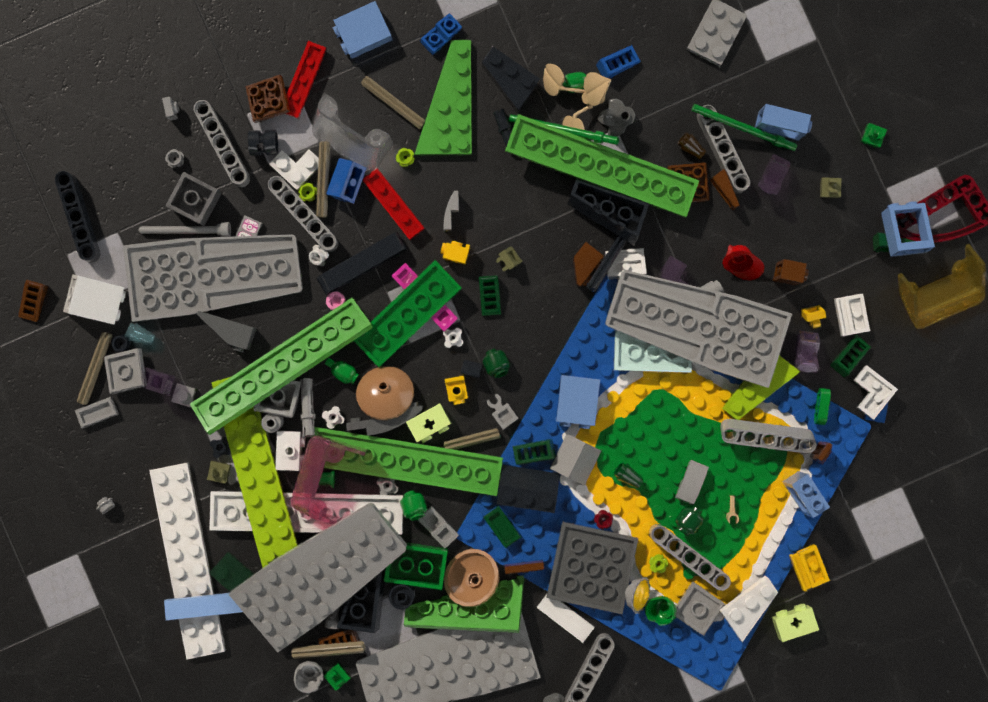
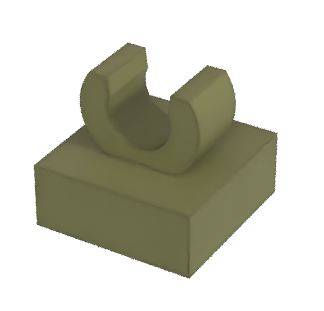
(830, 188)
(510, 258)
(219, 472)

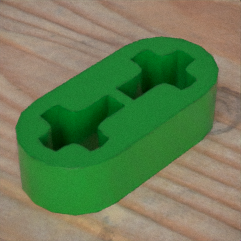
(822, 406)

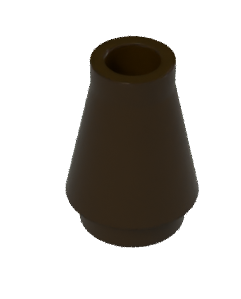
(690, 145)

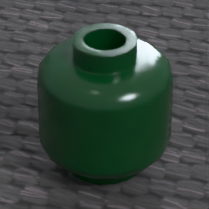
(496, 363)
(689, 520)

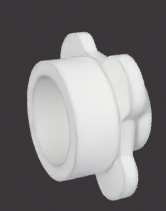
(318, 256)
(457, 334)
(334, 412)

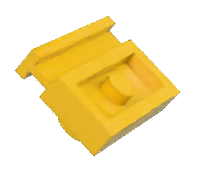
(809, 567)

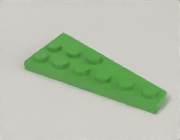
(450, 116)
(497, 614)

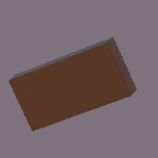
(524, 567)

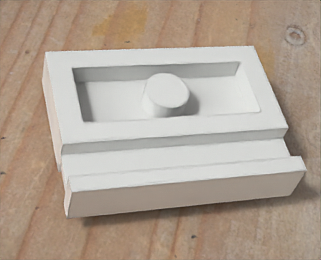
(629, 260)
(852, 314)

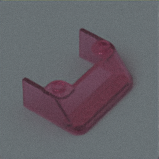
(317, 453)

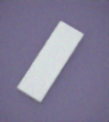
(566, 618)

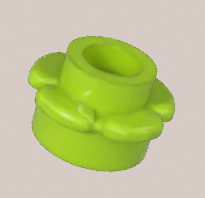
(405, 152)
(307, 187)
(663, 563)

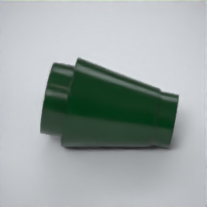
(628, 475)

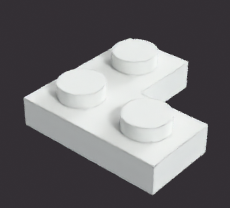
(295, 173)
(879, 392)

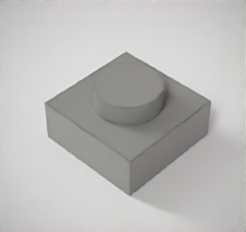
(171, 108)
(183, 395)

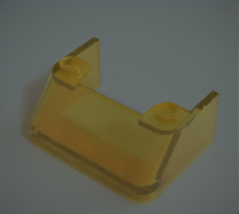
(947, 295)

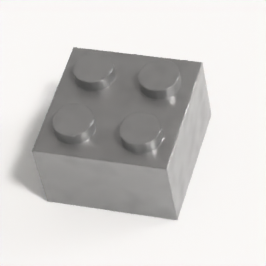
(193, 199)

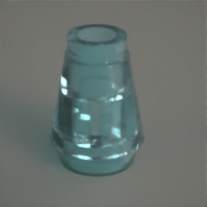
(139, 334)

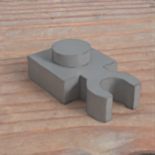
(504, 414)

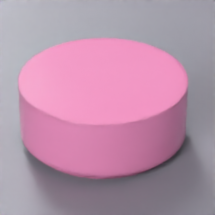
(334, 300)

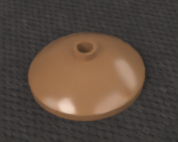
(387, 402)
(463, 572)

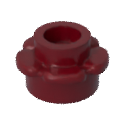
(603, 524)

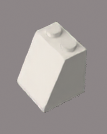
(94, 299)

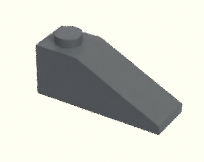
(231, 332)

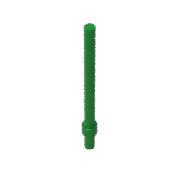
(598, 137)
(777, 140)

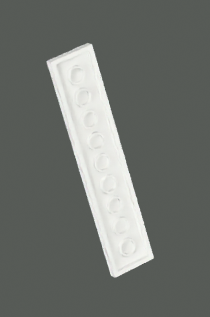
(230, 513)
(186, 555)

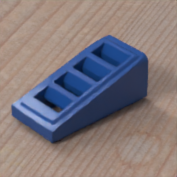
(607, 68)

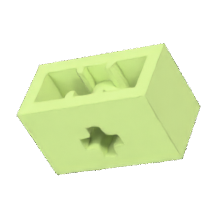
(417, 423)
(805, 623)

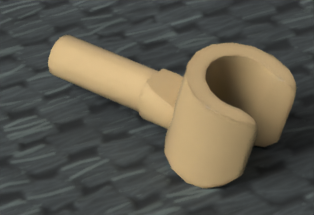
(732, 510)

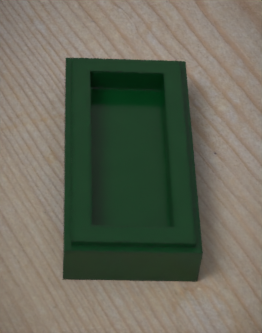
(502, 526)

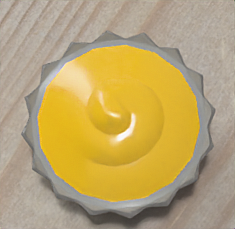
(637, 594)

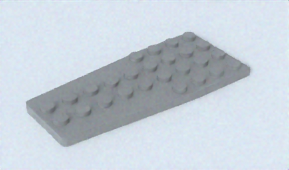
(209, 273)
(701, 325)
(318, 575)
(448, 666)

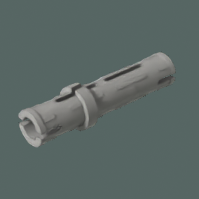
(307, 408)

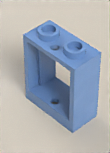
(783, 122)
(895, 246)
(801, 489)

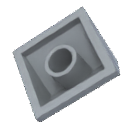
(282, 402)
(575, 459)

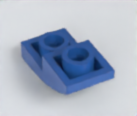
(441, 34)

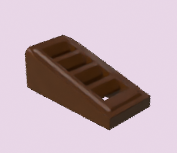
(725, 189)
(27, 291)
(821, 452)
(352, 633)

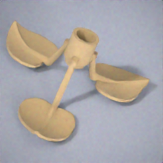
(593, 94)

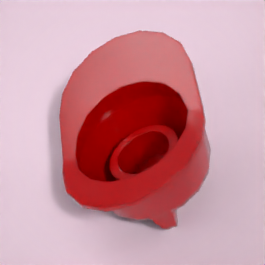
(743, 263)

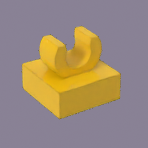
(813, 315)

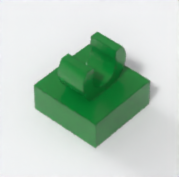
(873, 135)
(337, 676)

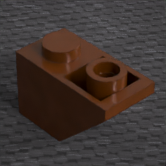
(584, 262)

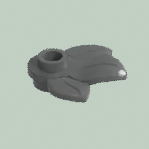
(613, 117)

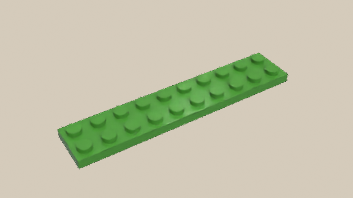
(601, 165)
(280, 366)
(418, 463)

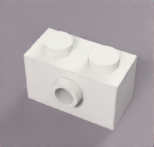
(289, 450)

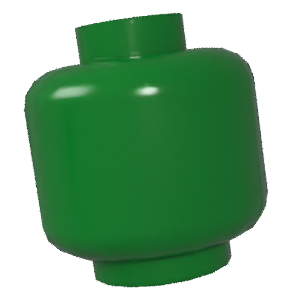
(413, 505)

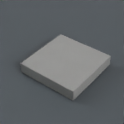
(125, 371)
(698, 608)

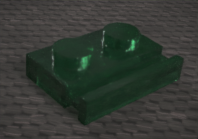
(230, 572)

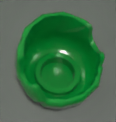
(661, 610)

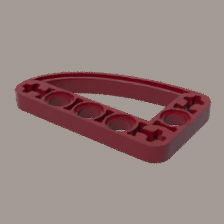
(965, 193)

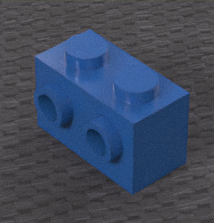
(346, 180)

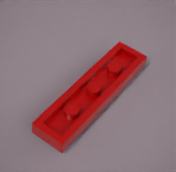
(304, 78)
(393, 204)

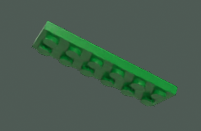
(408, 313)

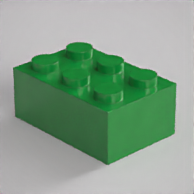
(419, 567)

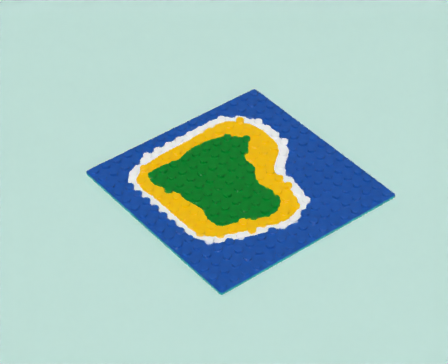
(657, 428)

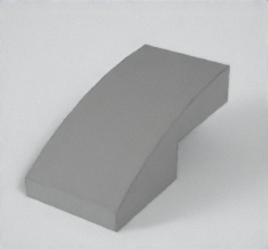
(452, 206)
(691, 482)
(438, 527)

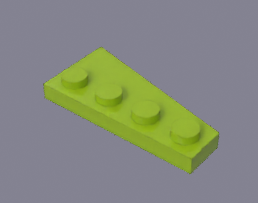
(750, 395)

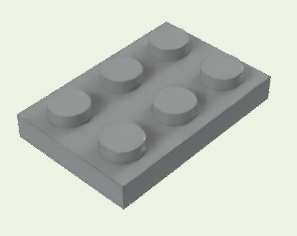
(716, 32)

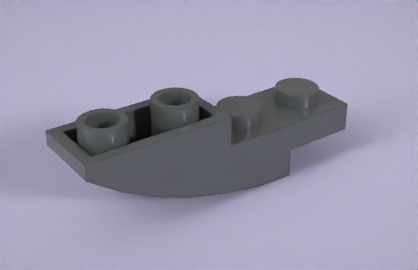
(376, 426)

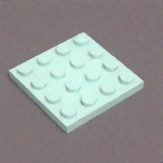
(637, 355)

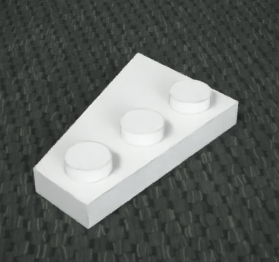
(748, 607)

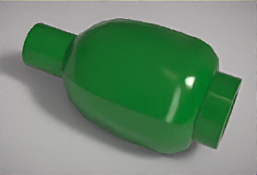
(574, 80)
(342, 371)

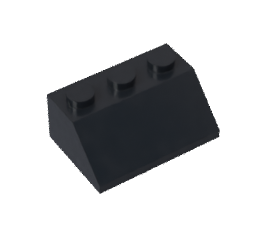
(528, 488)

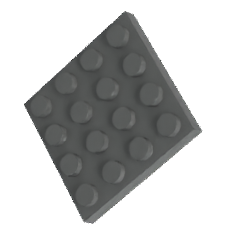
(592, 567)

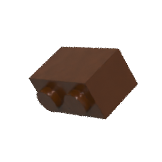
(790, 272)

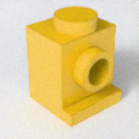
(455, 252)
(454, 382)

